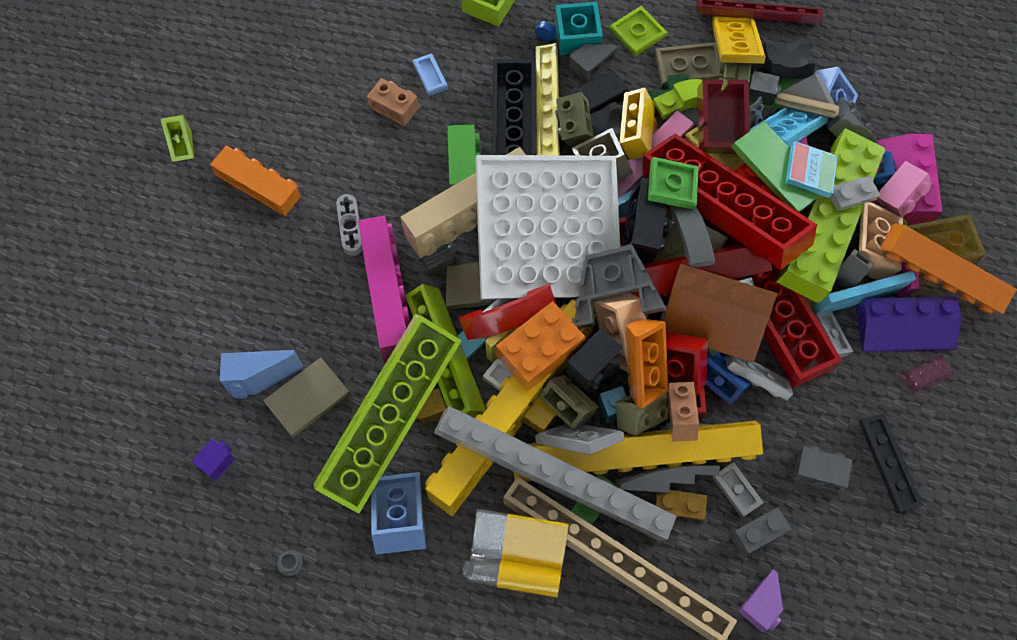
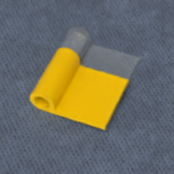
(517, 553)

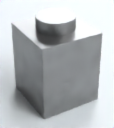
(764, 86)

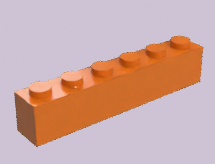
(948, 269)

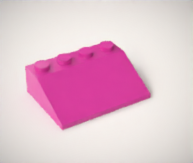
(920, 152)

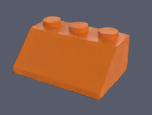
(647, 360)

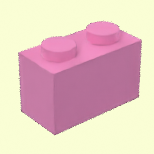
(904, 189)

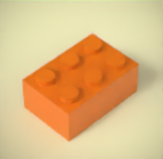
(540, 346)

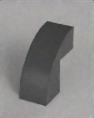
(852, 270)

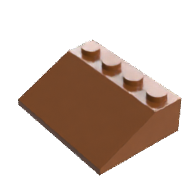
(719, 309)

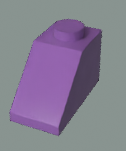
(764, 604)

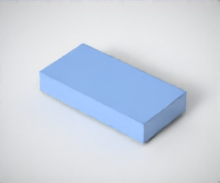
(430, 74)

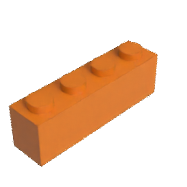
(256, 180)

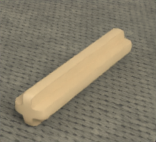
(807, 105)

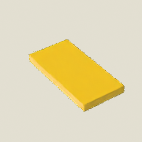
(737, 40)

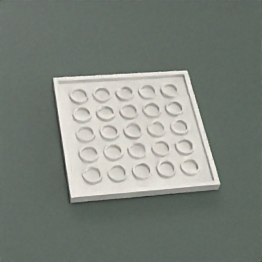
(542, 221)

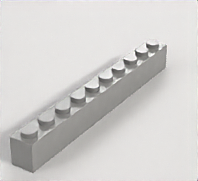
(555, 474)

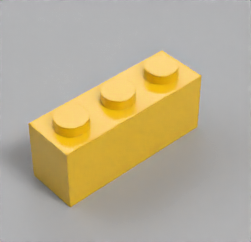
(637, 123)

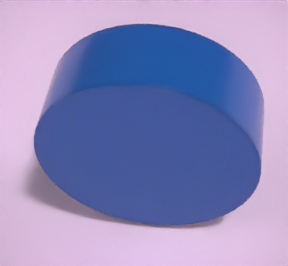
(545, 31)

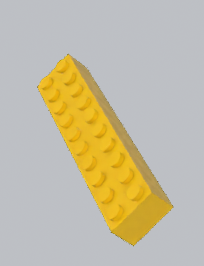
(505, 413)

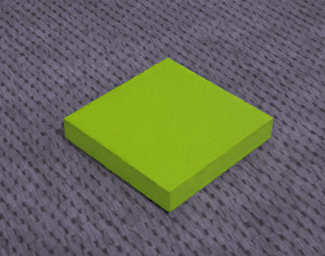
(638, 31)

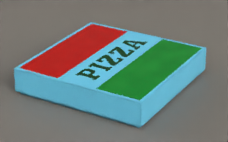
(811, 169)

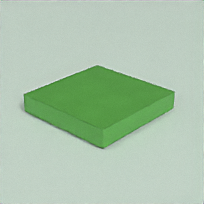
(673, 183)

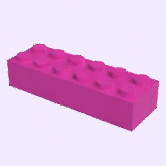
(384, 282)

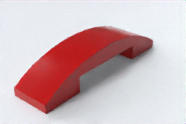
(507, 316)

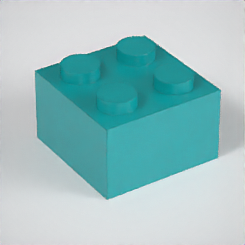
(577, 26)

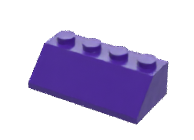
(909, 323)

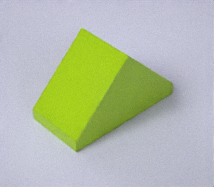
(178, 137)

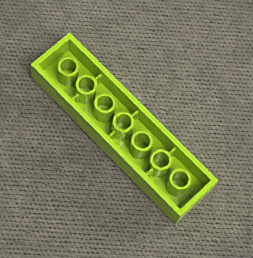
(817, 268)
(386, 413)

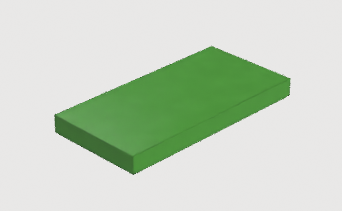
(769, 160)

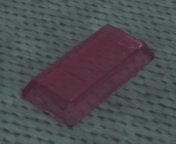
(928, 373)

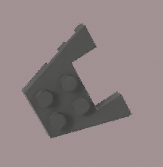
(613, 275)

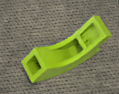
(679, 99)

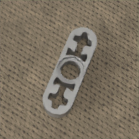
(343, 218)

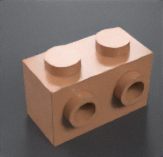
(393, 101)

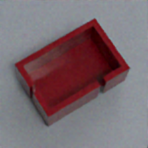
(722, 114)

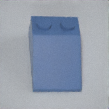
(255, 371)
(398, 514)

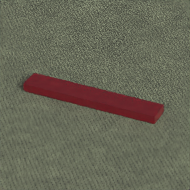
(760, 11)

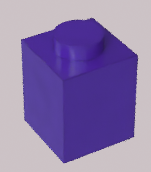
(214, 459)

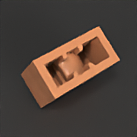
(683, 411)

